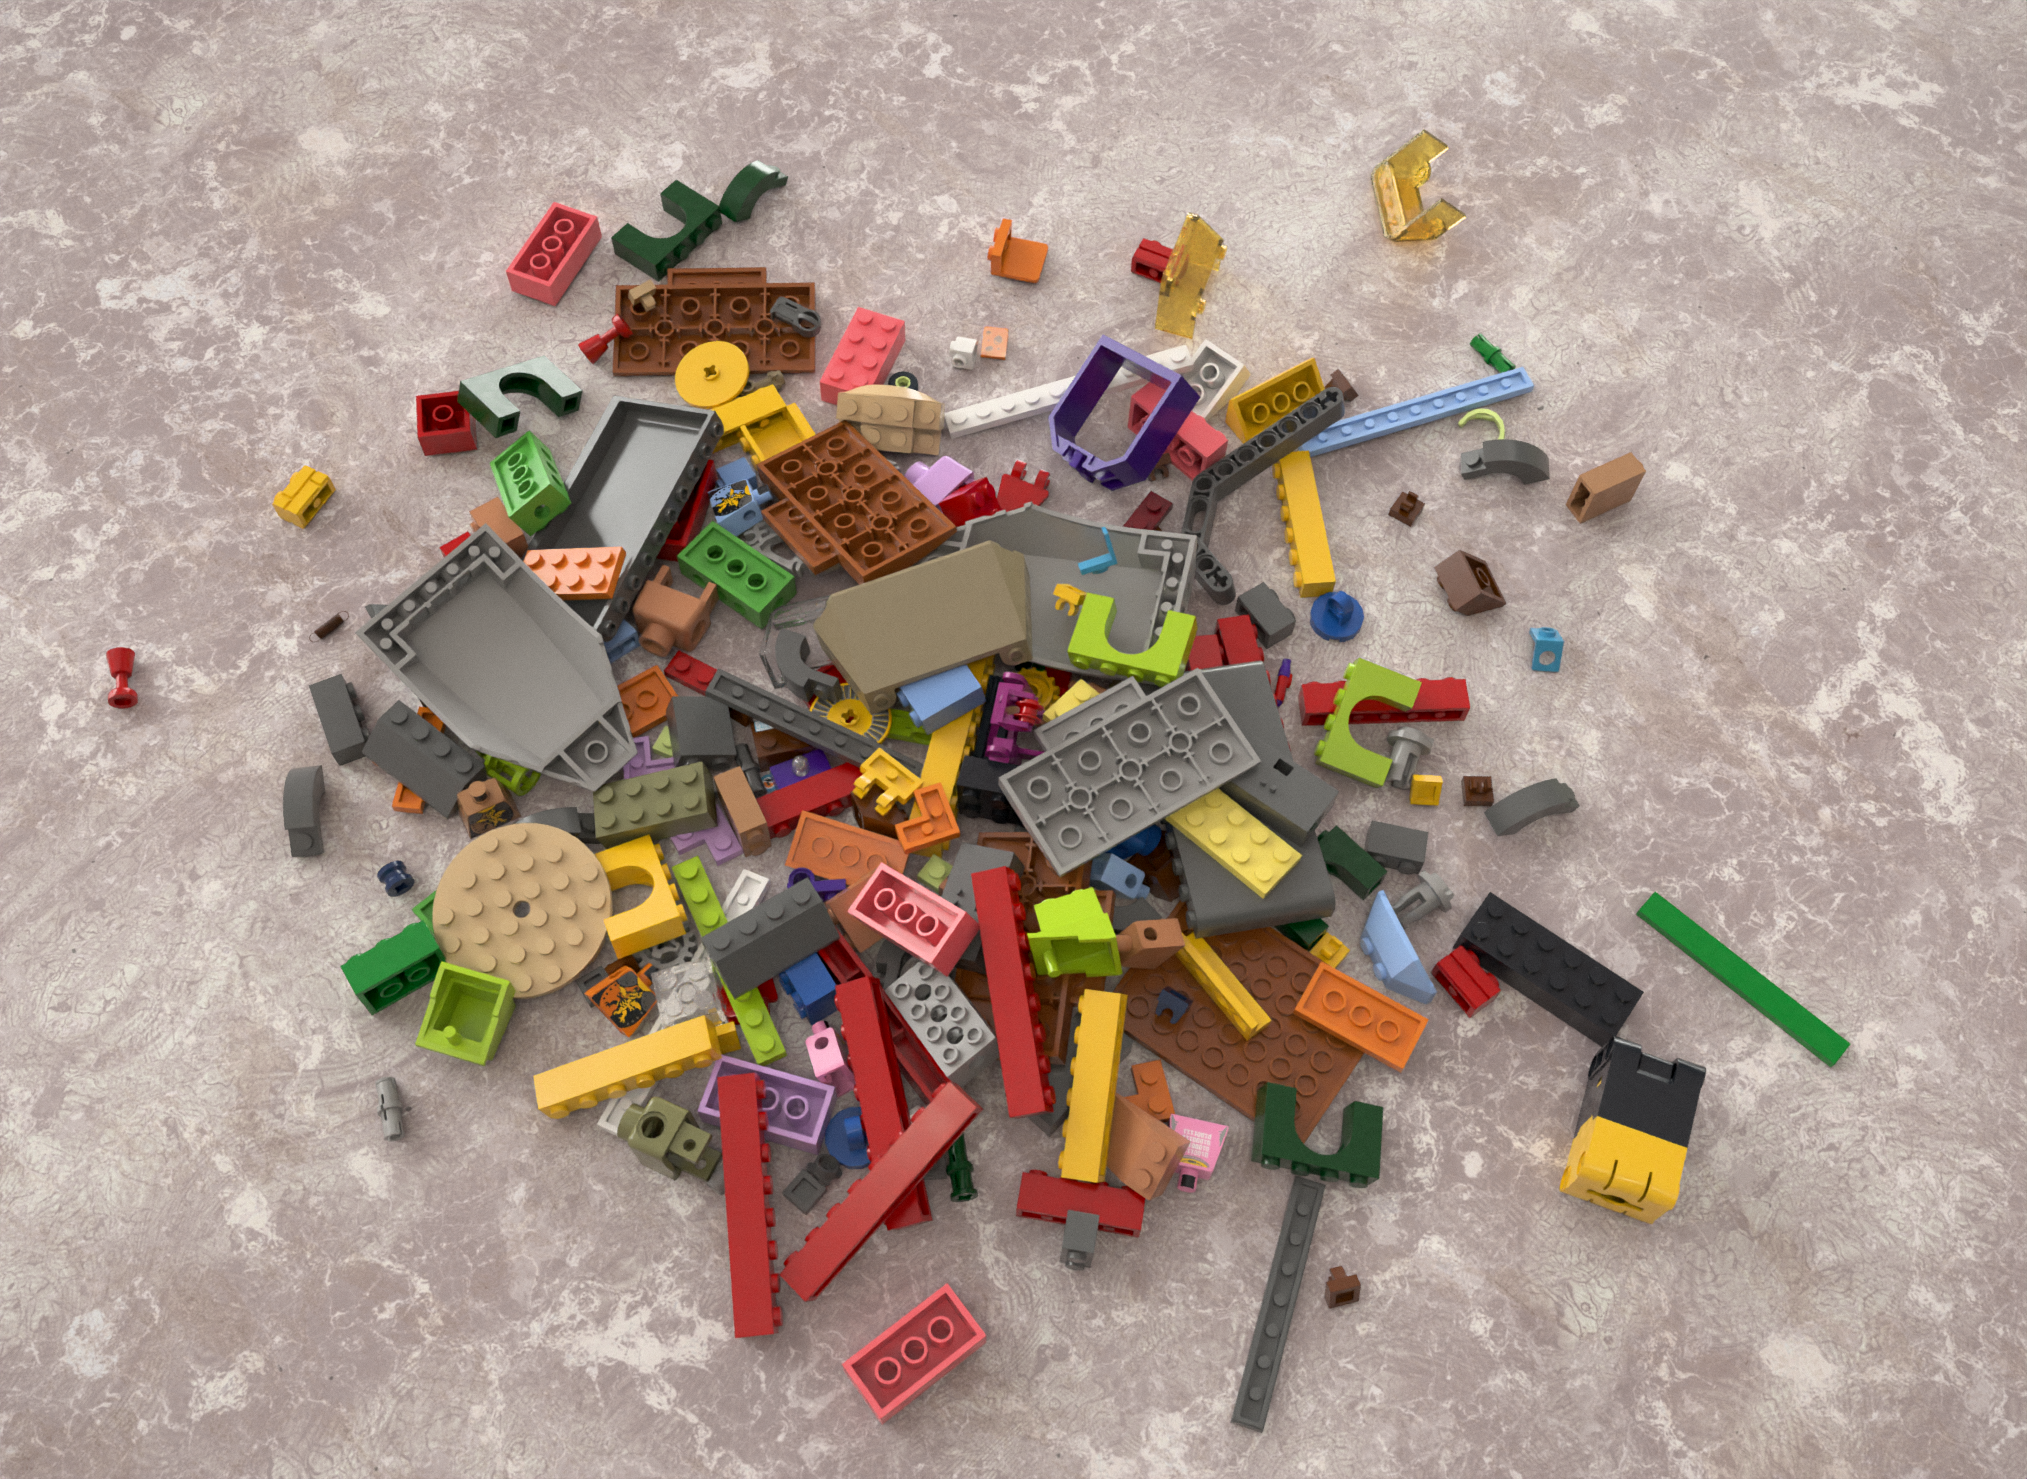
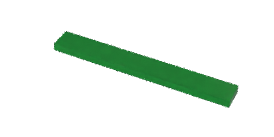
(1743, 979)

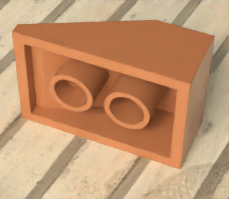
(1143, 1149)

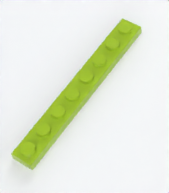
(749, 1007)

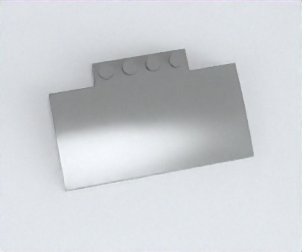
(1124, 766)

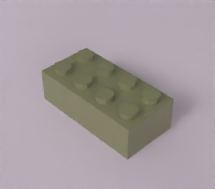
(655, 804)

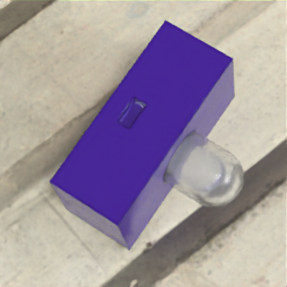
(798, 768)

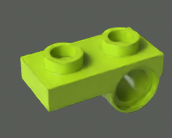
(905, 730)

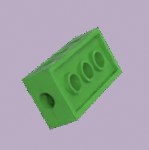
(529, 480)
(742, 574)

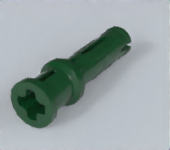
(960, 1172)

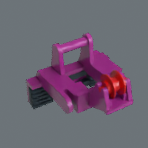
(1007, 710)

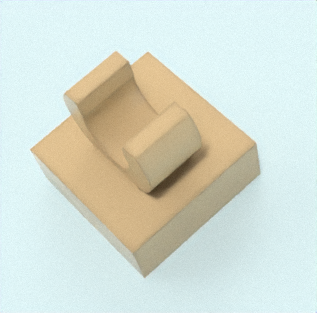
(643, 294)

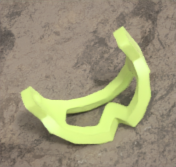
(1485, 414)

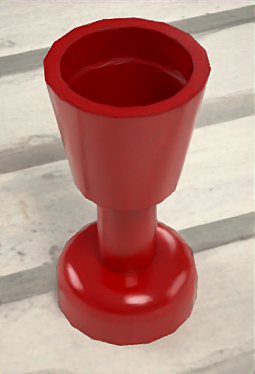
(597, 345)
(121, 666)

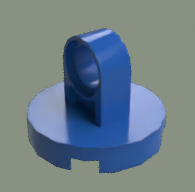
(1336, 616)
(847, 1139)

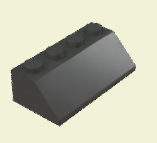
(422, 758)
(770, 938)

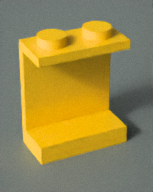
(776, 437)

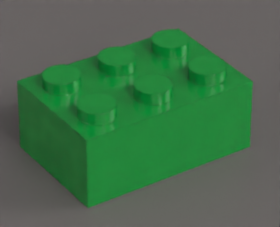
(394, 967)

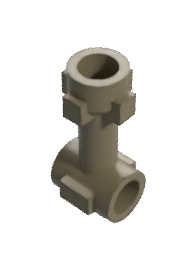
(775, 378)

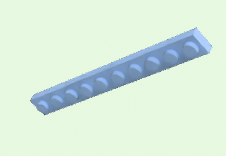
(1420, 411)

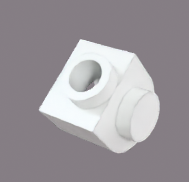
(964, 352)

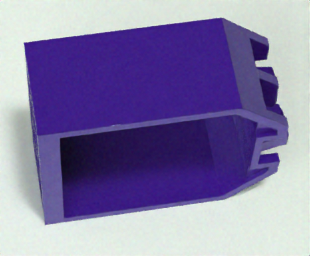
(1153, 437)

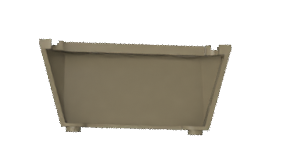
(928, 621)

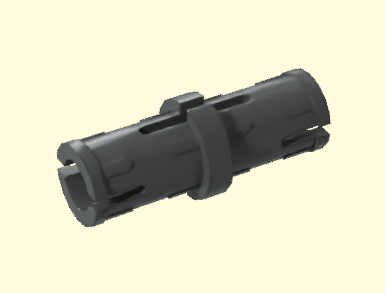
(750, 769)

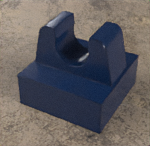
(1175, 1001)

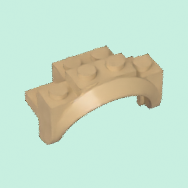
(894, 418)

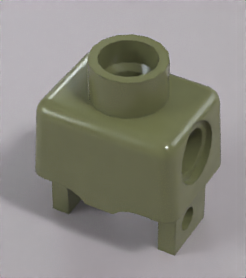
(672, 1129)

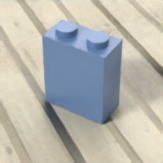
(941, 697)

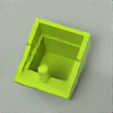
(1074, 937)
(466, 1014)

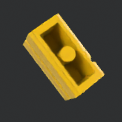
(303, 496)

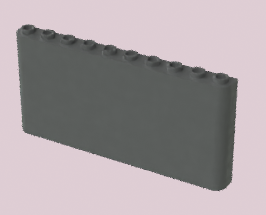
(630, 493)
(1213, 895)

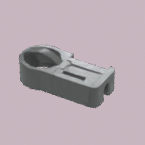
(794, 314)

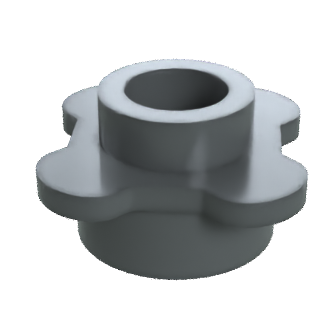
(824, 1169)

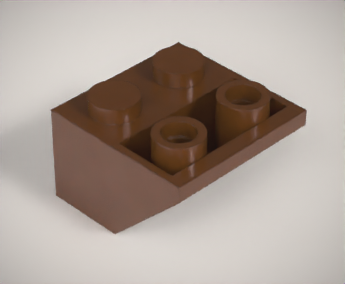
(870, 819)

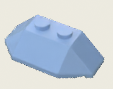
(1393, 953)

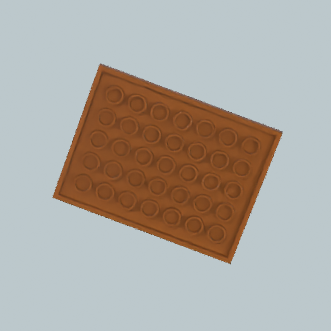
(1214, 1051)

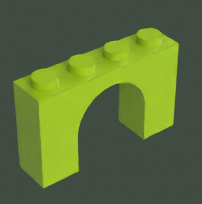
(1159, 664)
(1339, 749)

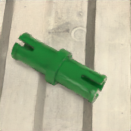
(1491, 354)

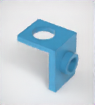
(1101, 563)
(1546, 640)

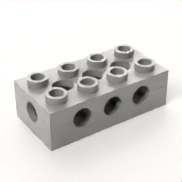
(945, 1022)

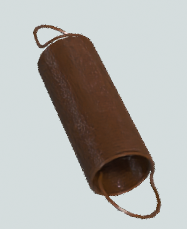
(329, 626)

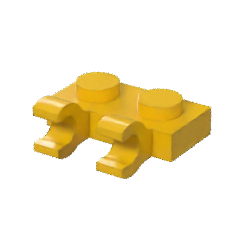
(890, 776)

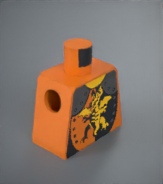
(625, 997)

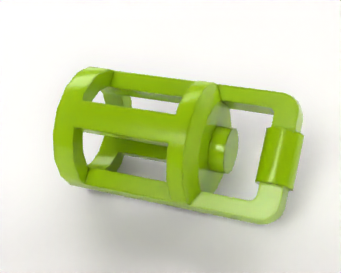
(495, 766)

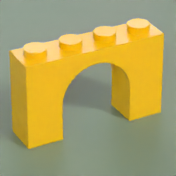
(658, 916)

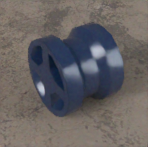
(395, 878)

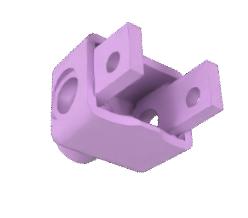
(939, 479)

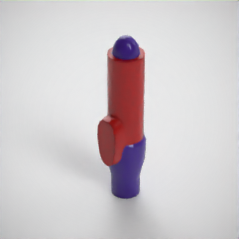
(1284, 681)

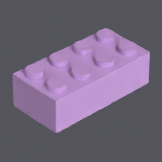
(794, 1105)

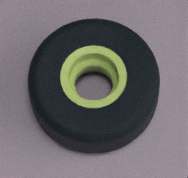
(904, 379)

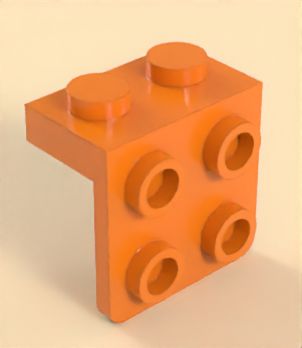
(1015, 256)

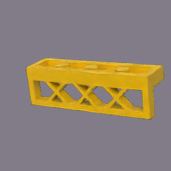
(1222, 986)

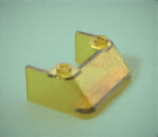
(1398, 195)
(1186, 276)

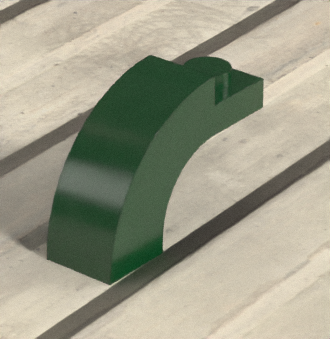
(748, 188)

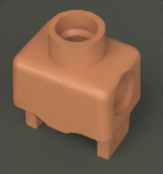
(672, 617)

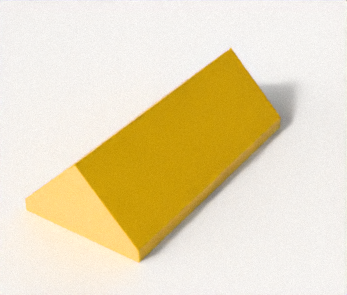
(1273, 399)

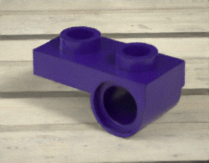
(826, 889)

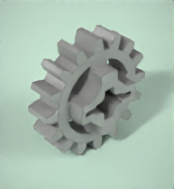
(671, 955)

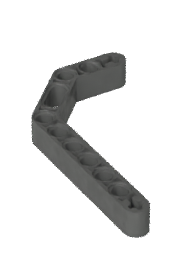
(1324, 410)

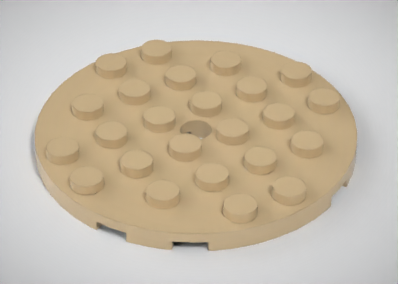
(532, 866)

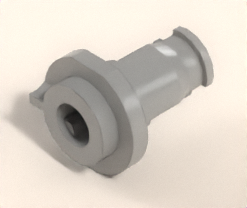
(1406, 751)
(1432, 893)

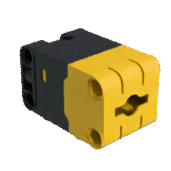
(1633, 1131)

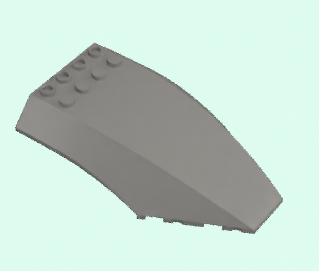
(1150, 578)
(506, 664)

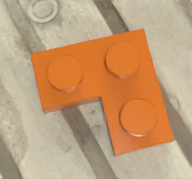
(933, 826)
(1151, 1090)

